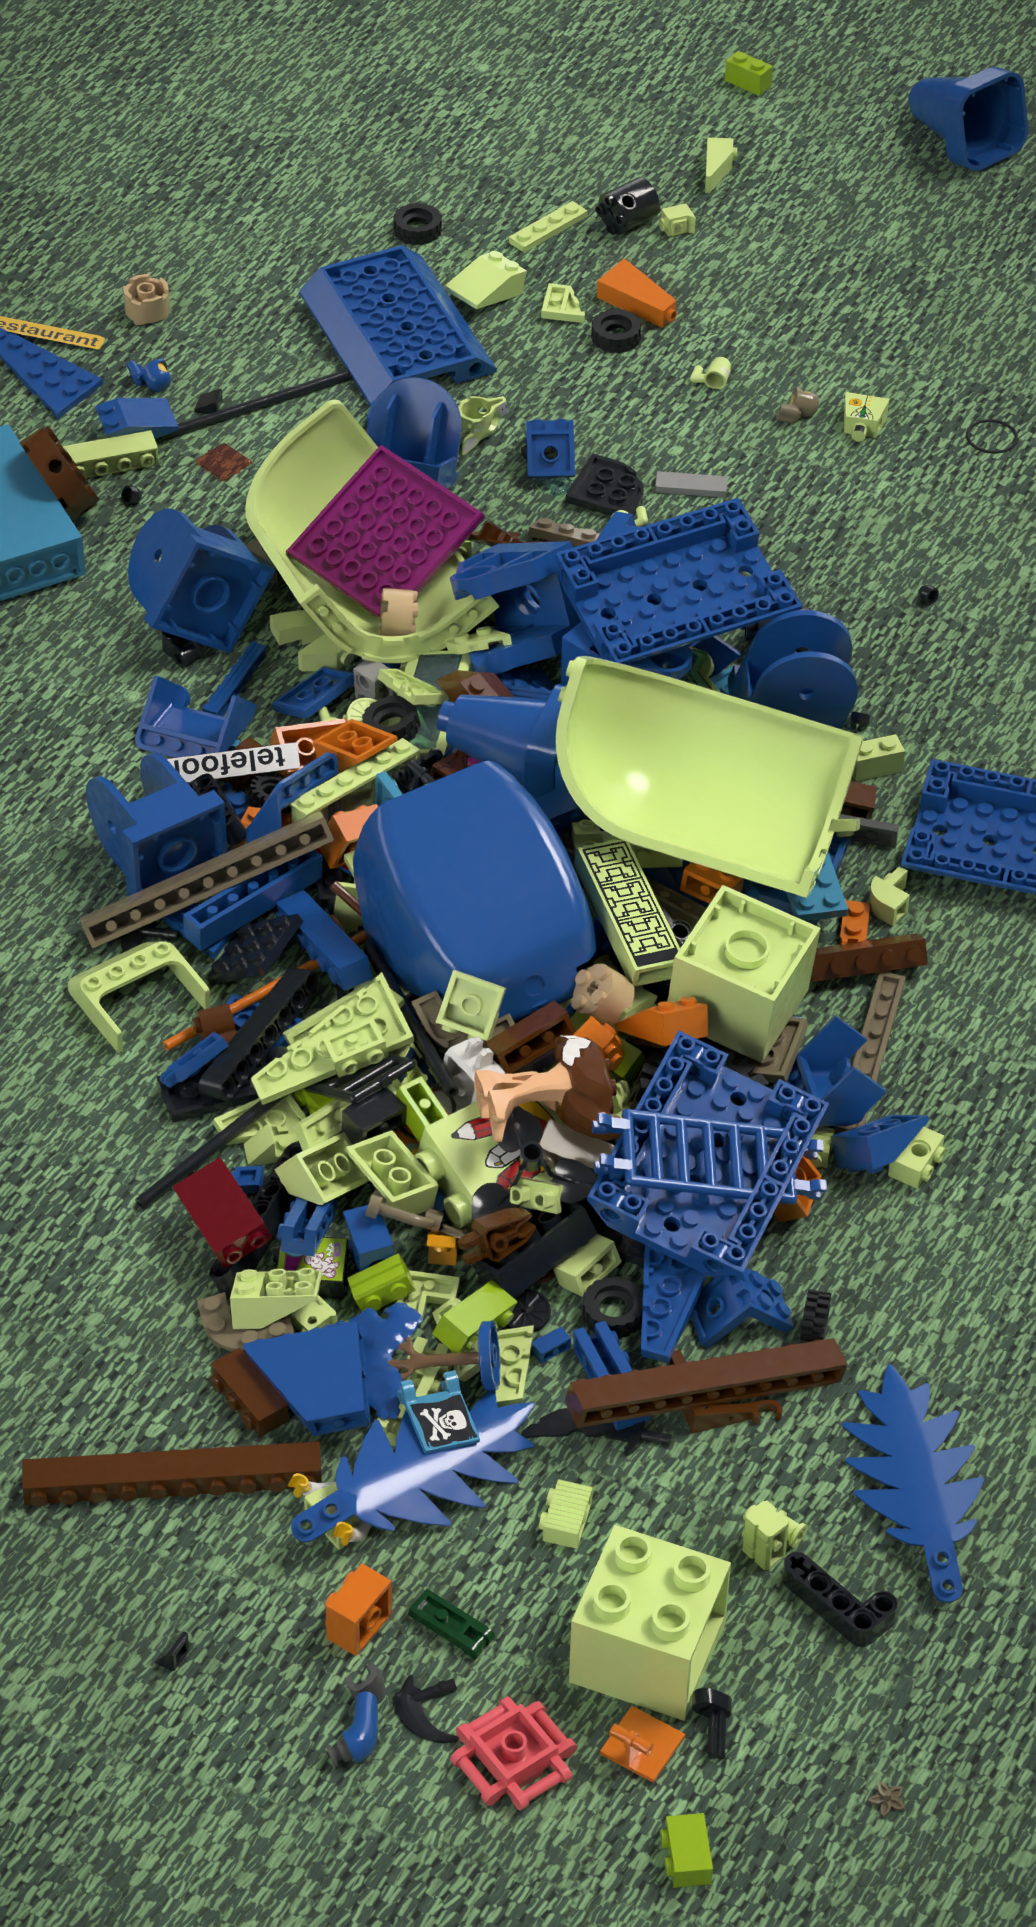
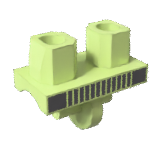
(537, 1195)

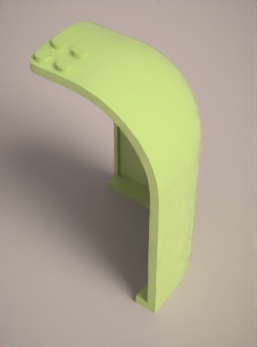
(291, 492)
(703, 772)

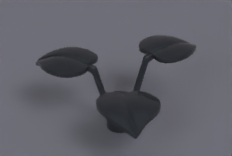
(524, 1133)

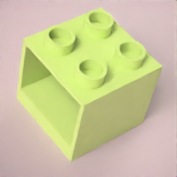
(748, 968)
(649, 1622)

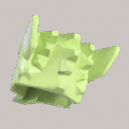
(479, 424)

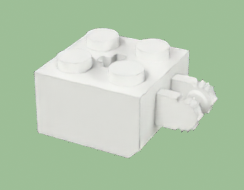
(462, 1062)

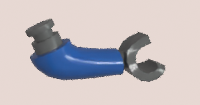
(362, 1735)

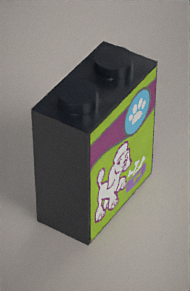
(330, 1258)

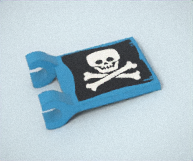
(441, 1417)

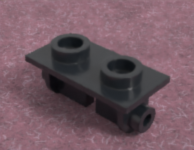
(406, 777)

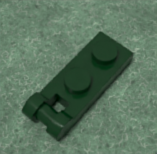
(451, 1623)

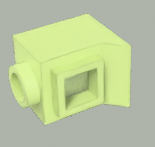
(677, 220)

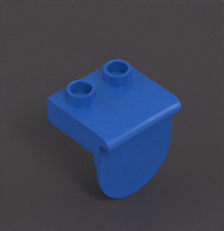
(420, 426)

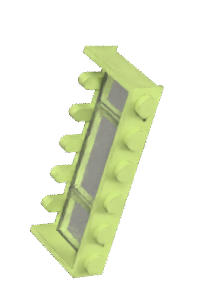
(355, 785)

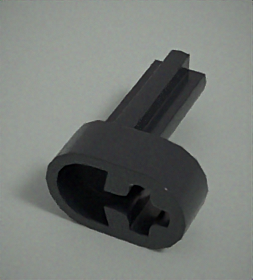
(717, 1708)

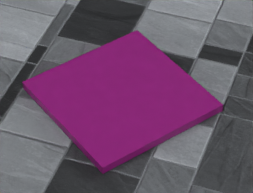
(385, 531)

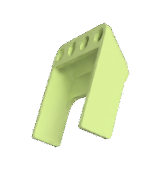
(123, 969)

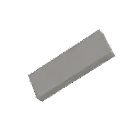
(691, 484)

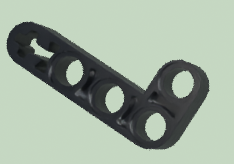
(234, 826)
(804, 1577)

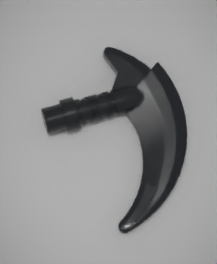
(135, 937)
(411, 1713)

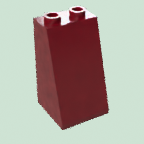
(222, 1212)

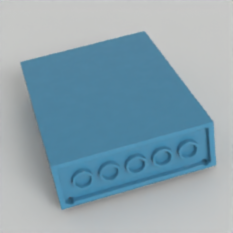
(35, 531)

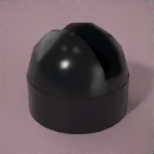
(131, 495)
(928, 592)
(859, 718)

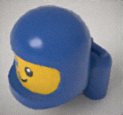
(153, 374)

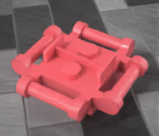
(514, 1752)

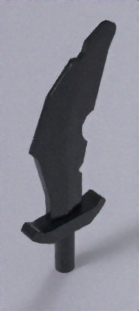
(561, 1424)

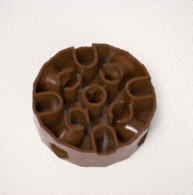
(60, 472)

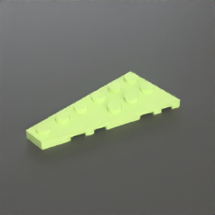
(309, 1060)

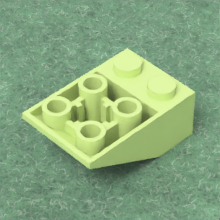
(271, 1295)

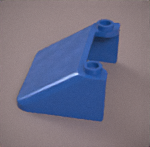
(184, 732)
(287, 791)

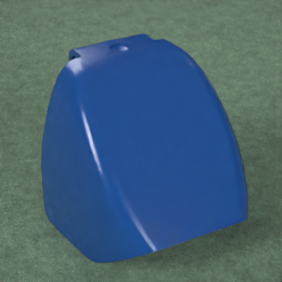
(474, 886)

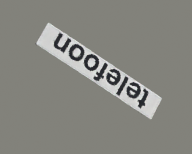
(238, 762)

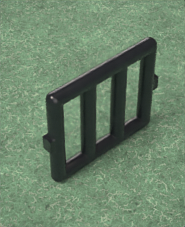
(356, 1086)

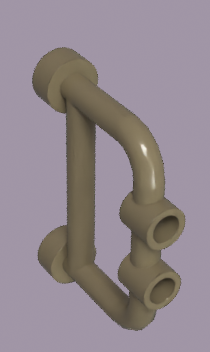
(379, 1205)

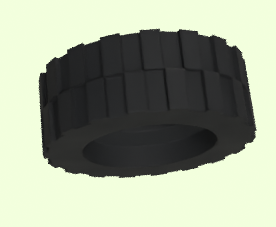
(417, 212)
(616, 342)
(390, 708)
(619, 1289)

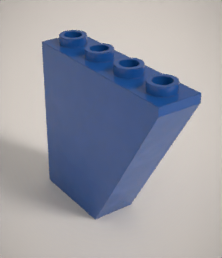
(318, 1375)

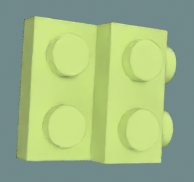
(470, 1006)

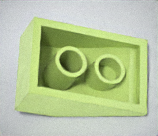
(488, 281)

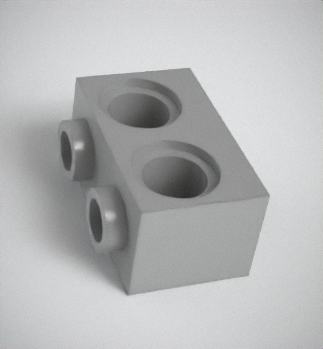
(366, 681)

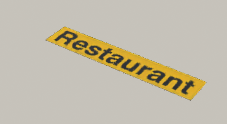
(51, 333)

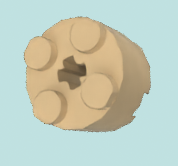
(146, 299)
(398, 612)
(602, 994)

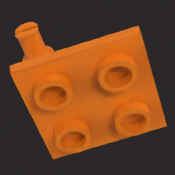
(642, 1744)

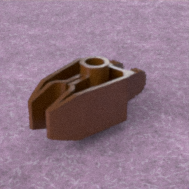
(497, 1235)

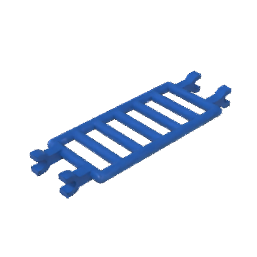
(627, 1166)

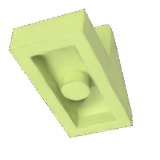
(265, 1148)

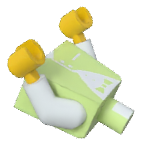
(348, 1531)

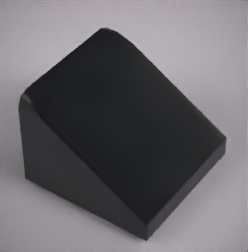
(209, 402)
(174, 1652)

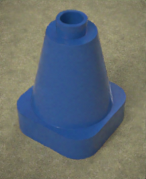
(975, 115)
(510, 732)

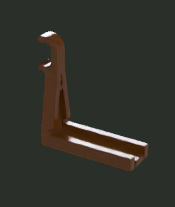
(721, 1415)

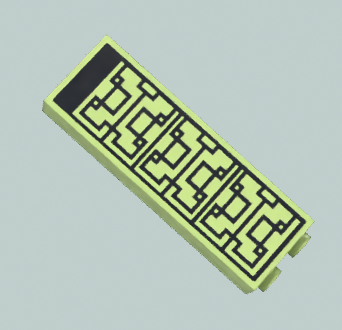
(627, 910)

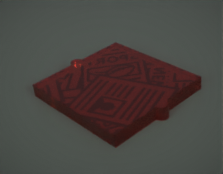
(223, 461)

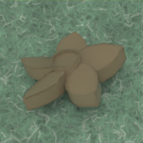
(888, 1799)

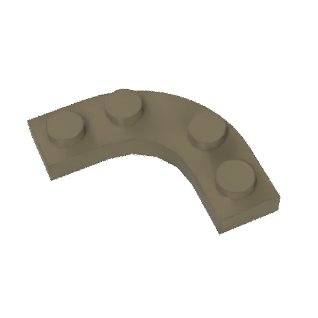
(428, 1008)
(219, 1328)

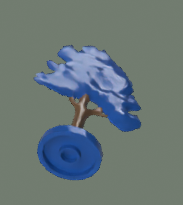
(387, 1335)

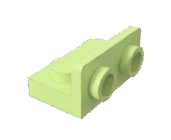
(356, 1047)

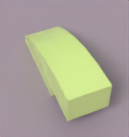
(294, 626)

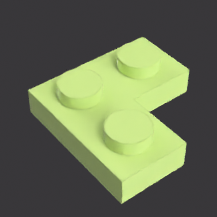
(430, 1289)

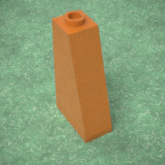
(635, 292)

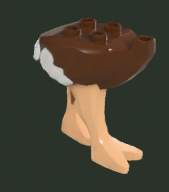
(574, 1088)

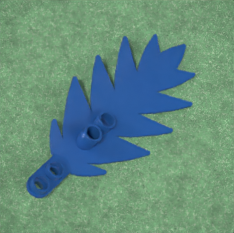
(919, 1473)
(394, 1481)

